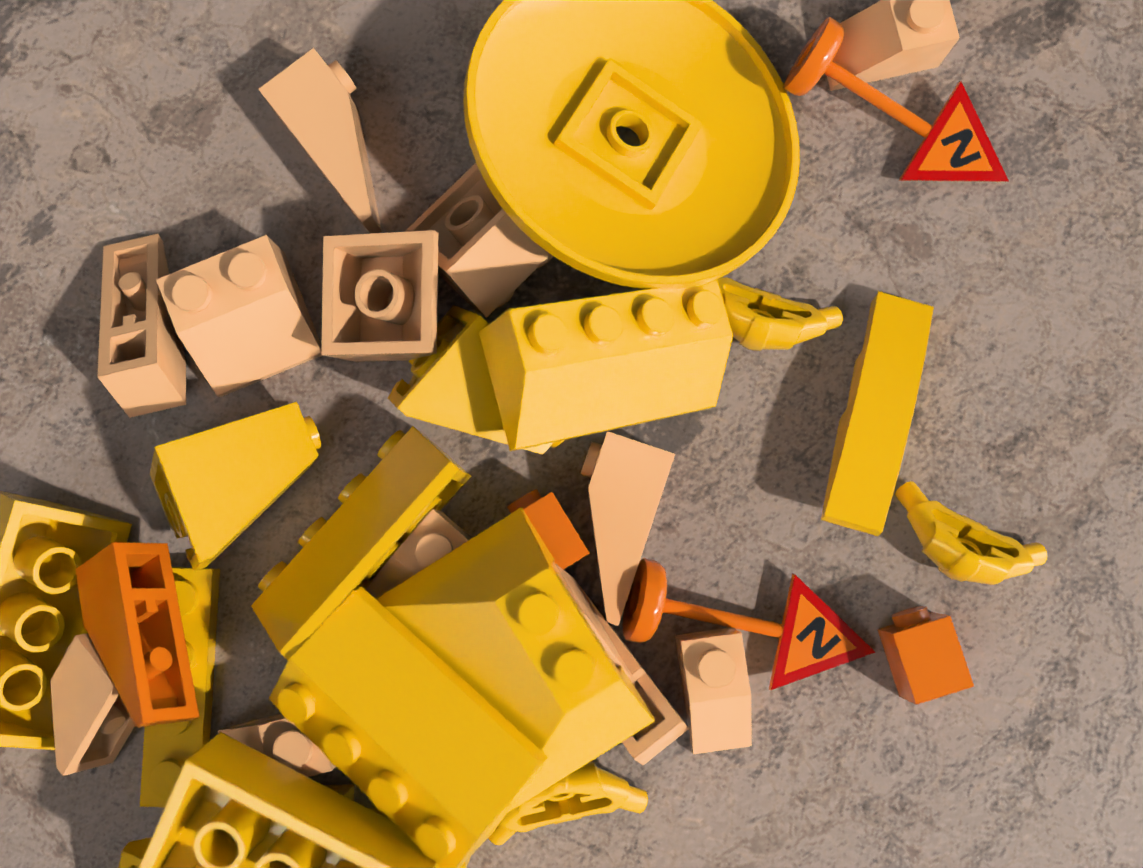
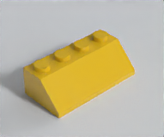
(606, 361)
(357, 538)
(41, 605)
(406, 729)

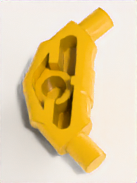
(770, 321)
(963, 546)
(575, 796)

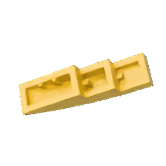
(877, 414)

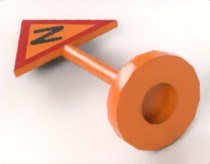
(952, 147)
(809, 636)

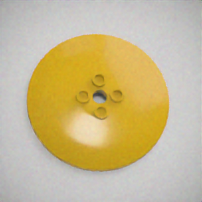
(694, 88)

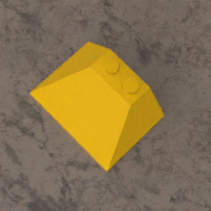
(523, 646)

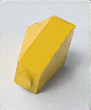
(455, 383)
(230, 475)

